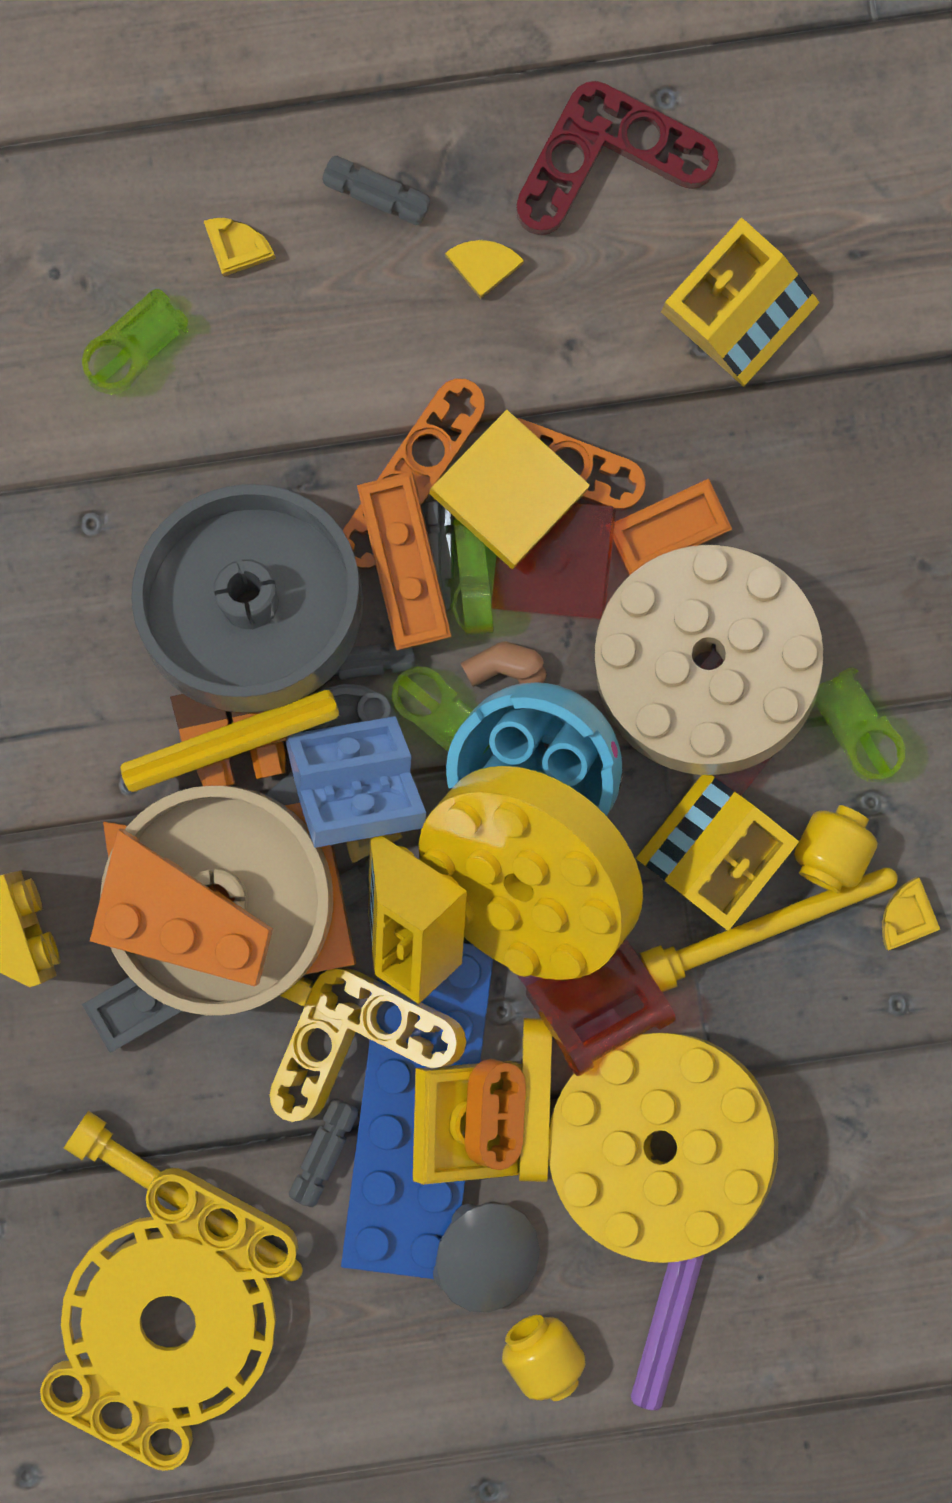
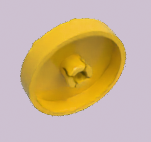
(540, 871)
(605, 1156)

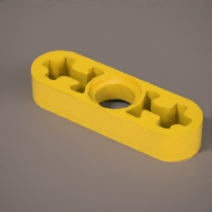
(537, 1074)

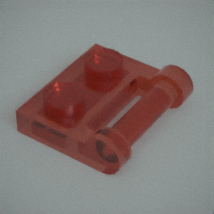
(574, 1002)

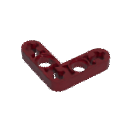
(591, 138)

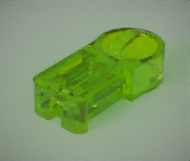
(141, 335)
(473, 583)
(445, 717)
(853, 719)

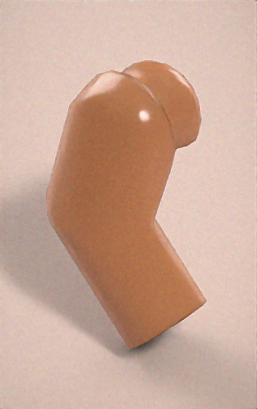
(506, 659)

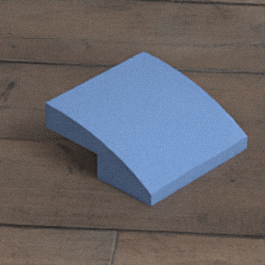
(355, 781)

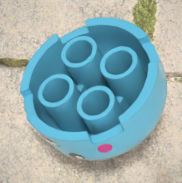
(523, 717)

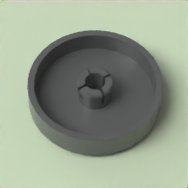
(238, 544)

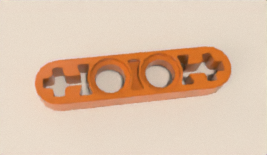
(403, 460)

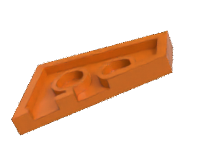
(174, 918)

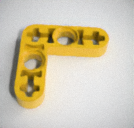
(341, 1024)

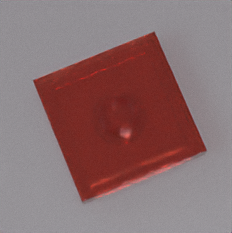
(564, 570)

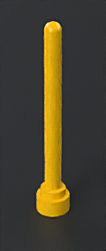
(670, 965)
(95, 1142)

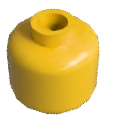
(835, 849)
(543, 1358)

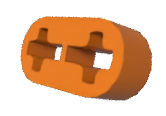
(495, 1114)

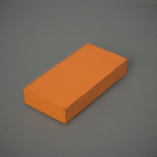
(670, 524)

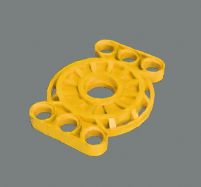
(181, 1263)

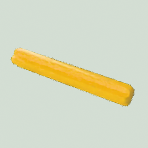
(229, 741)

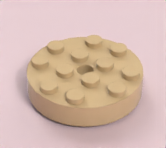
(721, 715)
(263, 861)

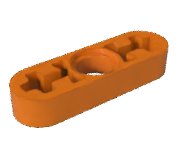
(610, 467)

